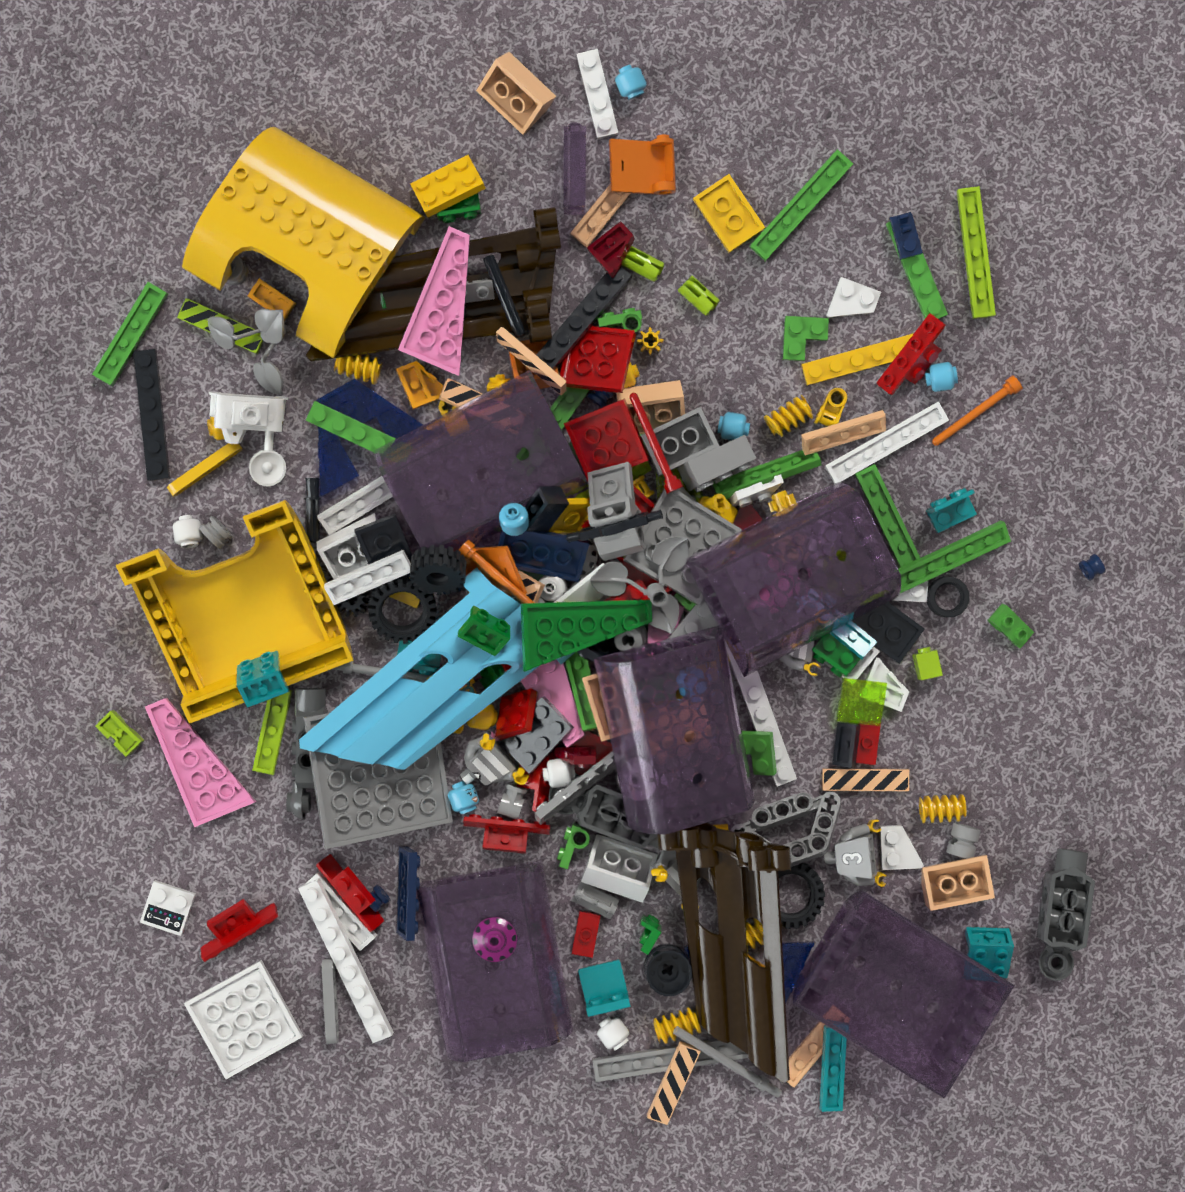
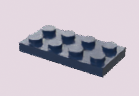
(547, 553)
(406, 893)

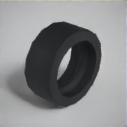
(964, 597)

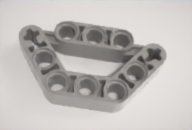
(791, 802)

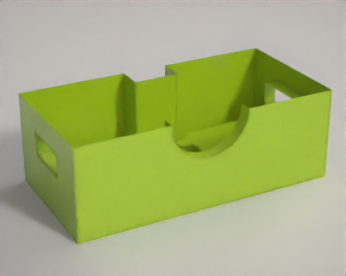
(121, 732)

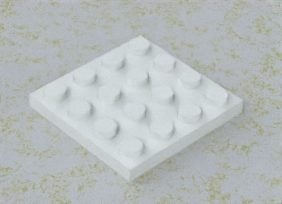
(243, 1019)

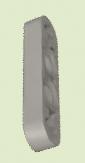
(330, 1001)

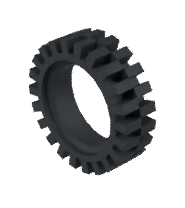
(394, 631)
(815, 901)

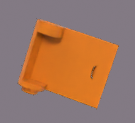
(642, 166)
(502, 560)

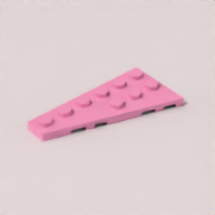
(438, 317)
(553, 683)
(200, 775)

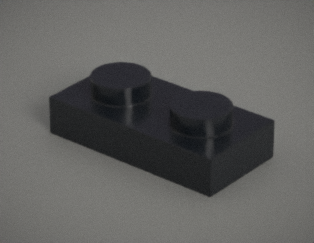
(846, 744)

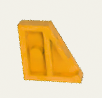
(419, 384)

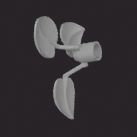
(272, 329)
(669, 554)

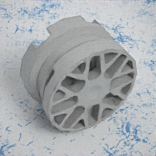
(216, 532)

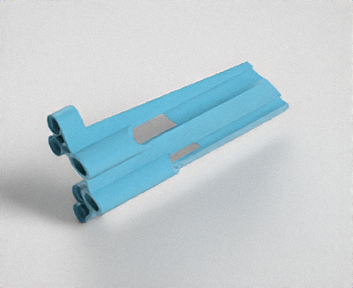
(402, 719)

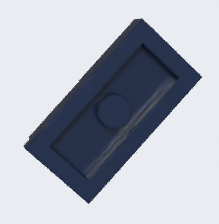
(905, 235)

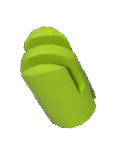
(643, 264)
(698, 295)

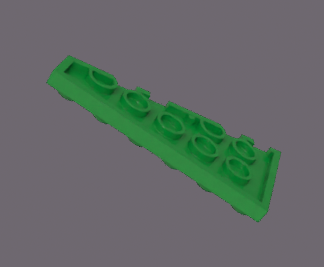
(567, 627)

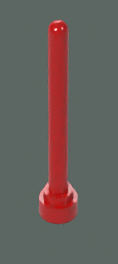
(671, 482)

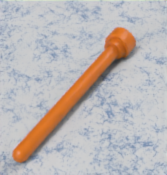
(1011, 386)
(471, 553)

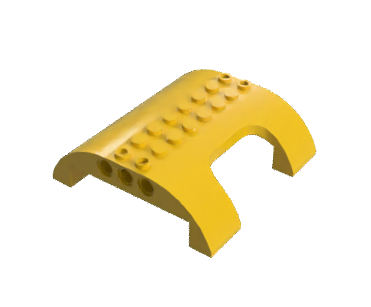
(307, 219)
(240, 610)

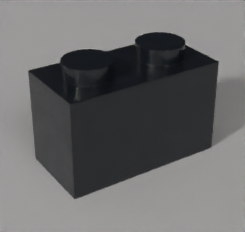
(545, 507)

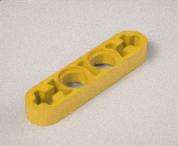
(203, 468)

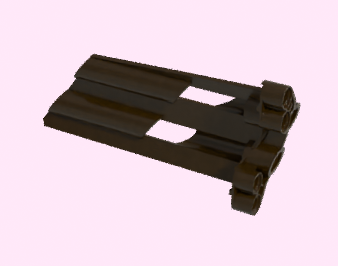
(526, 268)
(731, 992)

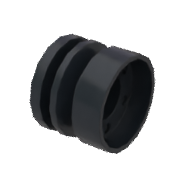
(663, 981)

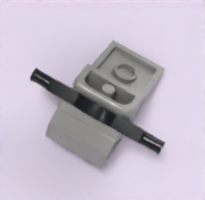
(613, 515)

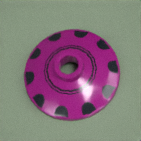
(497, 928)

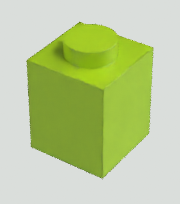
(927, 663)

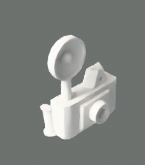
(256, 413)

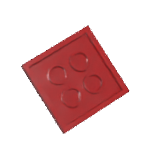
(599, 360)
(606, 438)

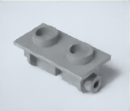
(479, 290)
(595, 900)

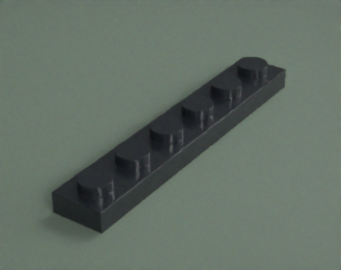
(583, 318)
(151, 414)

